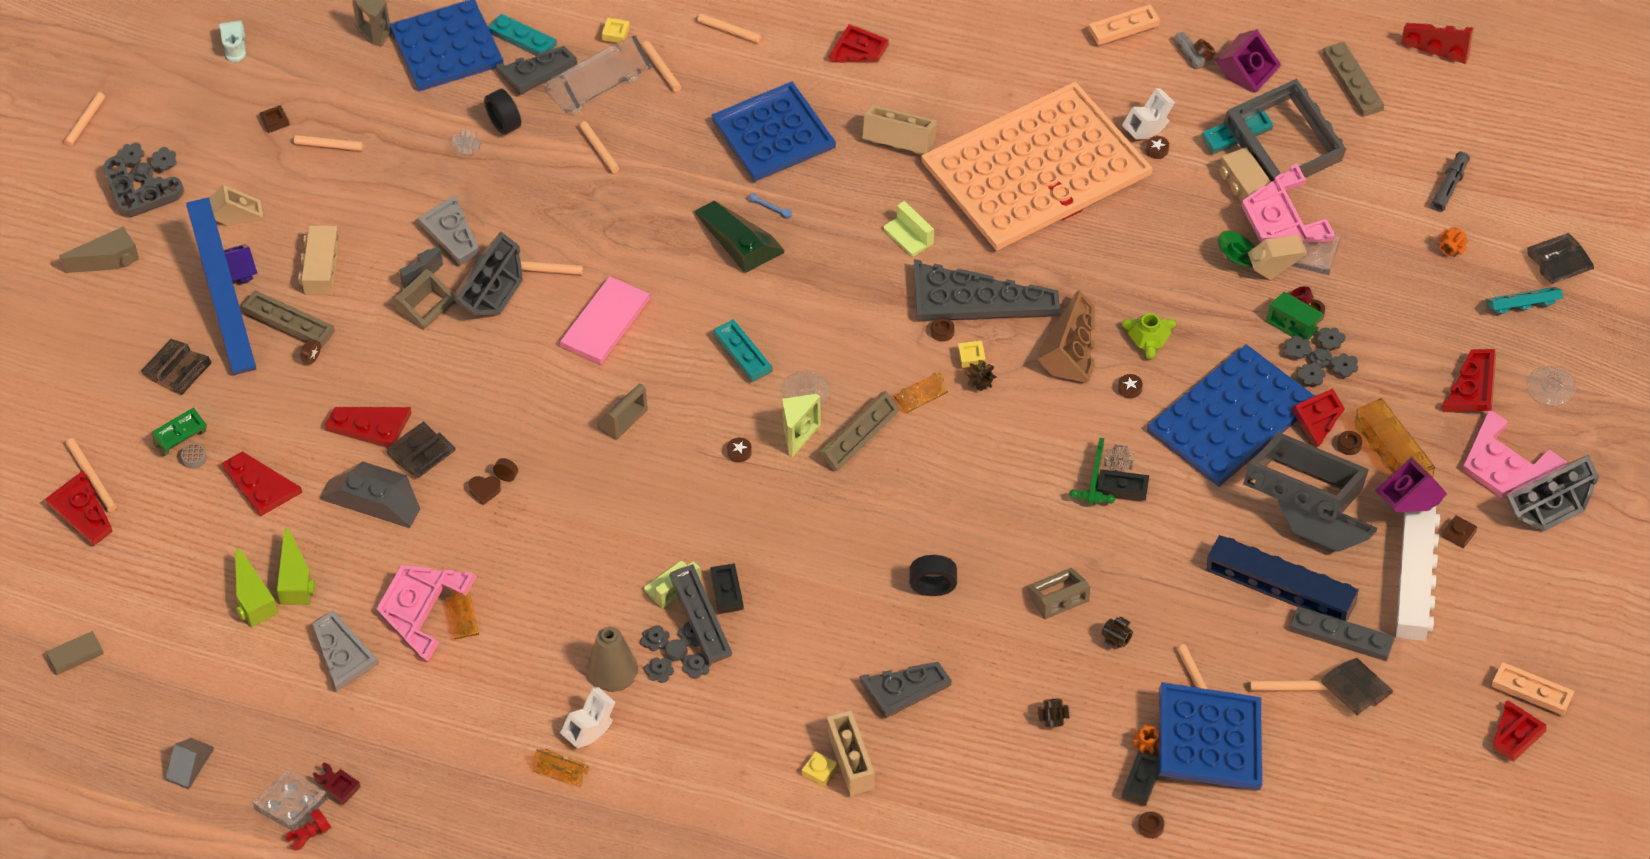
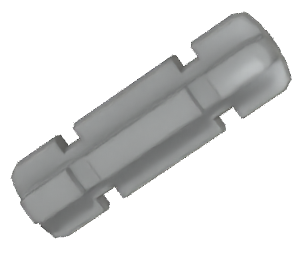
(1186, 45)

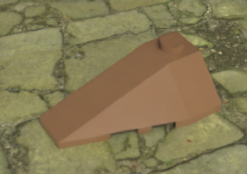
(1069, 344)

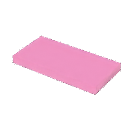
(605, 320)

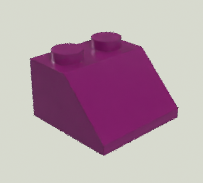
(1248, 61)
(1411, 489)

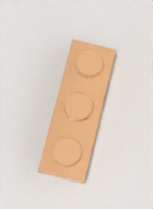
(1124, 24)
(1533, 688)

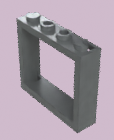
(1310, 111)
(1310, 460)

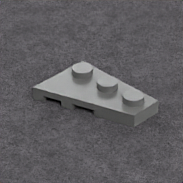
(450, 230)
(342, 650)

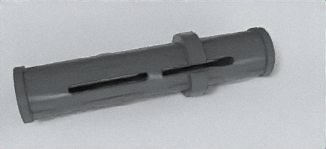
(1454, 174)

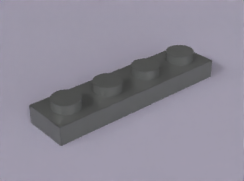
(700, 614)
(1342, 633)

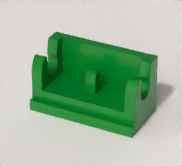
(1293, 316)
(178, 430)

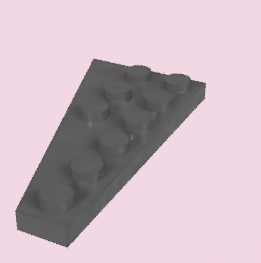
(977, 295)

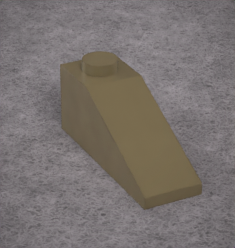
(103, 253)

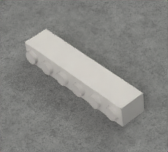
(1416, 575)

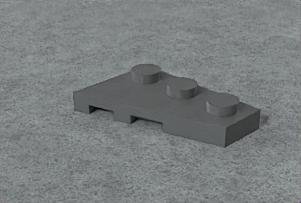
(534, 71)
(905, 688)

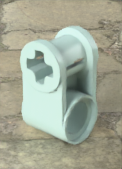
(233, 40)

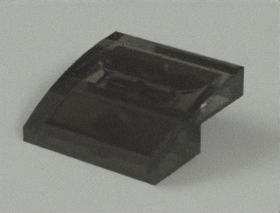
(1560, 258)
(176, 366)
(420, 450)
(1356, 685)

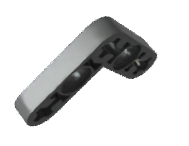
(137, 197)

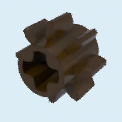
(986, 373)
(1117, 632)
(1053, 712)

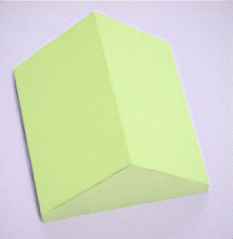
(800, 420)

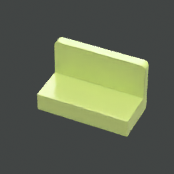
(910, 230)
(662, 589)

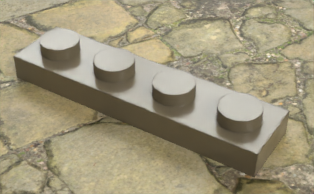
(1353, 79)
(287, 318)
(859, 431)

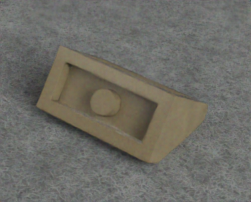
(379, 26)
(416, 292)
(625, 413)
(1063, 599)

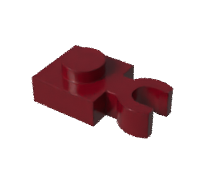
(337, 785)

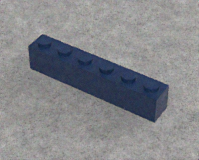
(1281, 579)

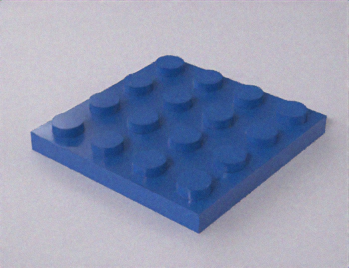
(446, 44)
(773, 131)
(1210, 736)

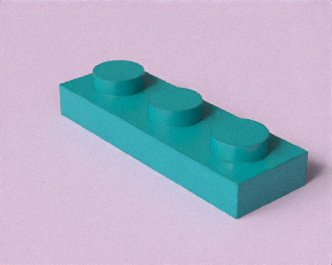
(521, 35)
(1220, 138)
(1524, 299)
(742, 350)

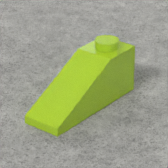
(294, 575)
(253, 597)

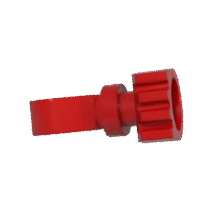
(320, 823)

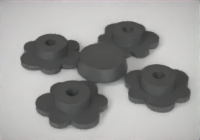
(144, 172)
(1321, 357)
(675, 651)

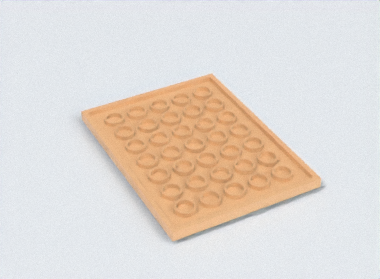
(1006, 166)

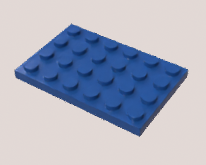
(1230, 415)

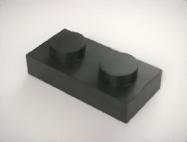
(1123, 484)
(726, 588)
(1141, 778)

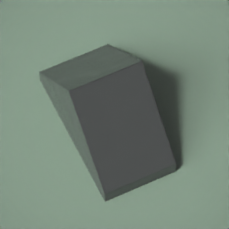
(187, 761)

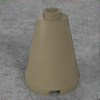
(611, 661)

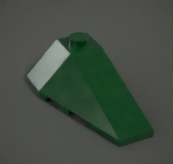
(739, 237)

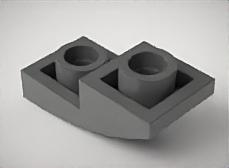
(429, 259)

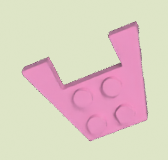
(1275, 216)
(1499, 466)
(412, 598)

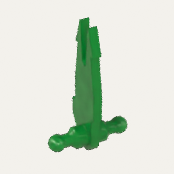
(1093, 496)

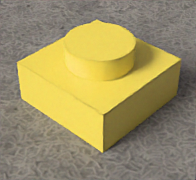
(615, 30)
(971, 353)
(819, 769)

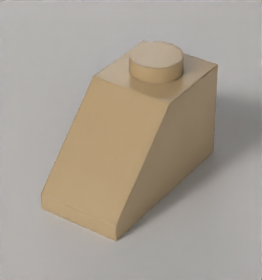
(235, 207)
(1276, 255)

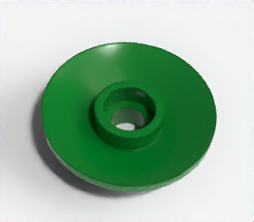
(1235, 247)

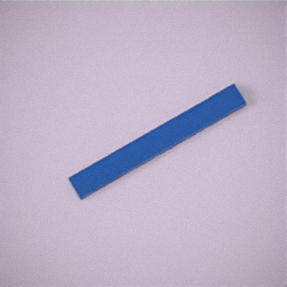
(221, 286)

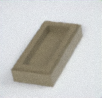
(74, 652)

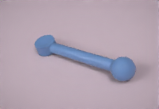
(786, 213)

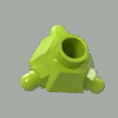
(1149, 332)

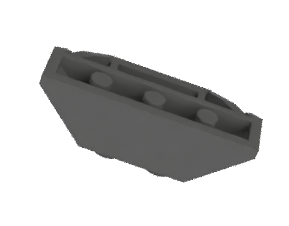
(491, 278)
(374, 493)
(1554, 494)
(1331, 535)

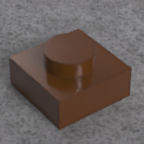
(1459, 531)

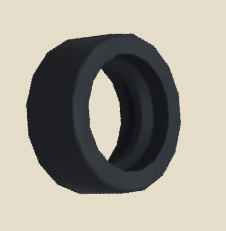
(502, 111)
(933, 585)

